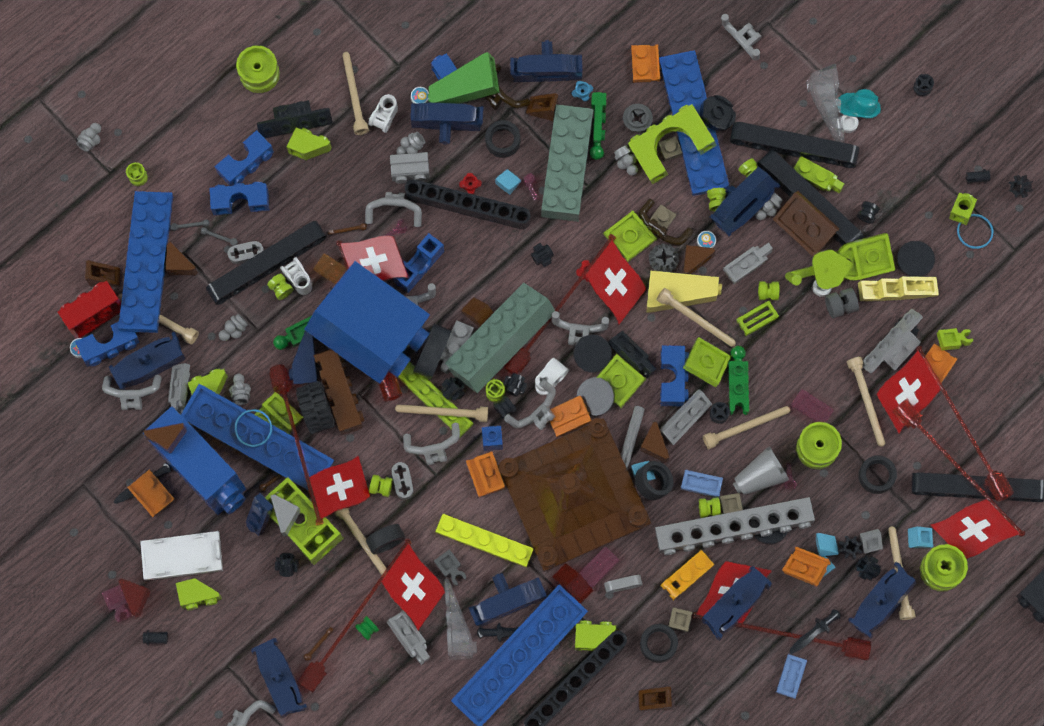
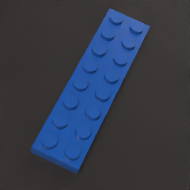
(683, 88)
(146, 262)
(218, 418)
(519, 656)

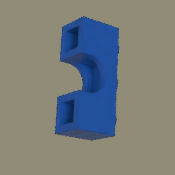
(235, 171)
(224, 196)
(426, 255)
(94, 352)
(674, 392)

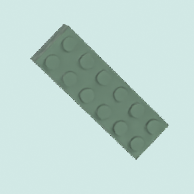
(567, 163)
(500, 337)

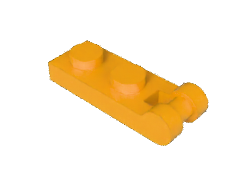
(688, 574)

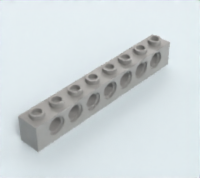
(801, 507)

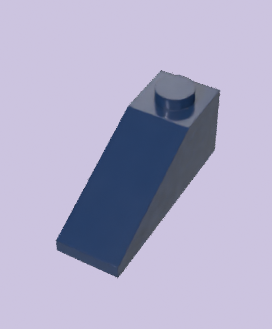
(304, 364)

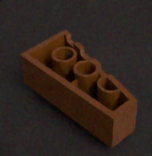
(338, 392)

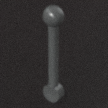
(174, 227)
(233, 241)

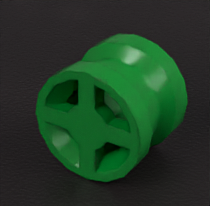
(367, 628)

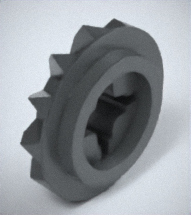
(638, 110)
(658, 264)

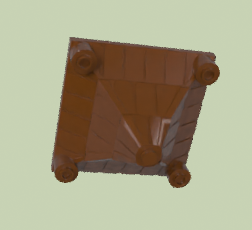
(574, 494)

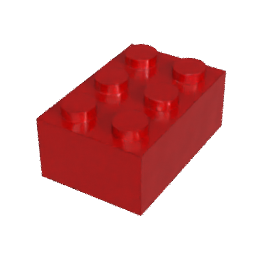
(90, 310)

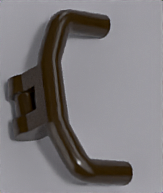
(496, 101)
(660, 231)

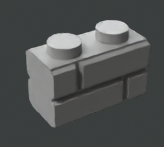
(409, 167)

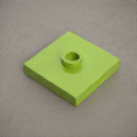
(631, 236)
(707, 362)
(622, 378)

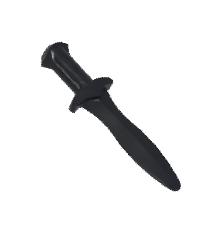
(126, 494)
(821, 626)
(500, 632)

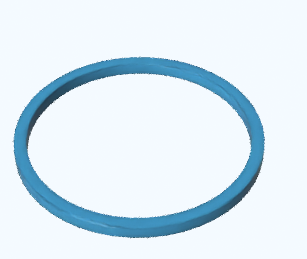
(978, 247)
(241, 415)

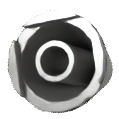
(760, 473)

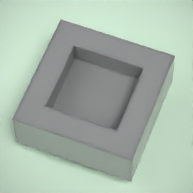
(871, 541)

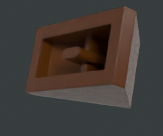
(543, 106)
(696, 257)
(177, 263)
(101, 272)
(477, 311)
(167, 436)
(654, 444)
(655, 699)

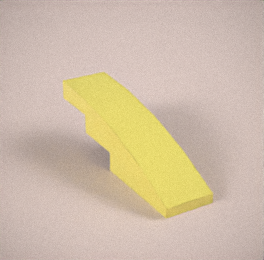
(898, 289)

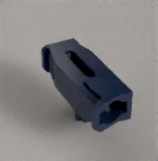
(547, 66)
(446, 118)
(744, 201)
(147, 362)
(882, 600)
(507, 601)
(736, 602)
(279, 678)

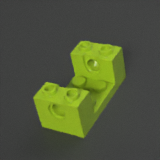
(311, 539)

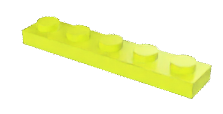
(484, 540)

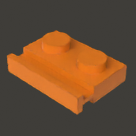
(645, 63)
(940, 361)
(570, 416)
(485, 474)
(150, 493)
(806, 566)

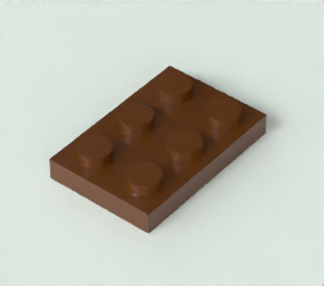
(805, 223)

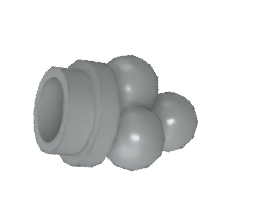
(89, 137)
(411, 143)
(626, 160)
(769, 207)
(233, 327)
(239, 391)

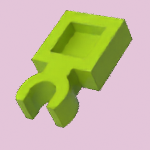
(951, 339)

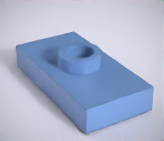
(701, 483)
(791, 676)

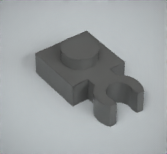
(449, 565)

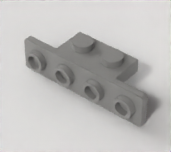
(896, 345)

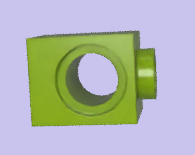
(960, 215)

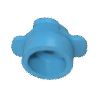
(582, 86)

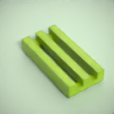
(744, 326)

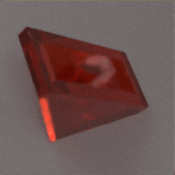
(573, 583)
(135, 596)

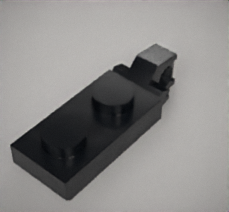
(632, 353)

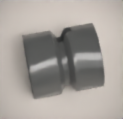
(835, 305)

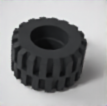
(315, 407)

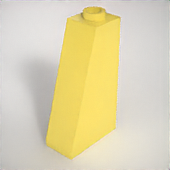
(684, 287)

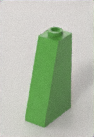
(467, 83)

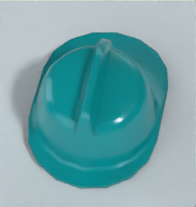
(860, 104)

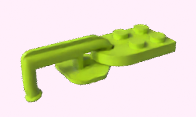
(866, 259)

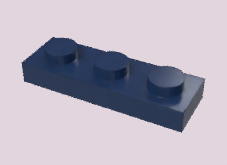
(259, 514)

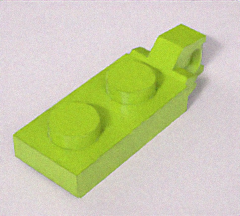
(818, 175)

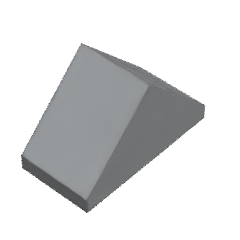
(285, 513)

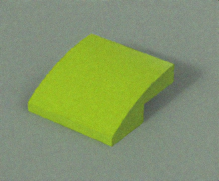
(276, 410)

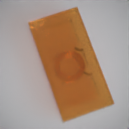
(330, 269)

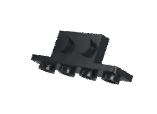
(294, 116)

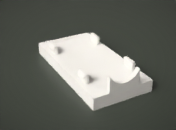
(181, 555)

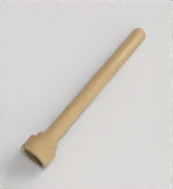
(360, 126)
(666, 297)
(189, 335)
(856, 366)
(480, 413)
(712, 439)
(344, 514)
(906, 611)

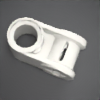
(382, 116)
(295, 274)
(553, 373)

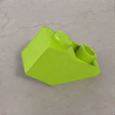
(306, 145)
(213, 381)
(195, 593)
(590, 636)

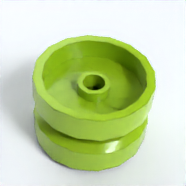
(258, 69)
(829, 445)
(951, 559)

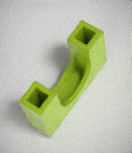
(684, 121)

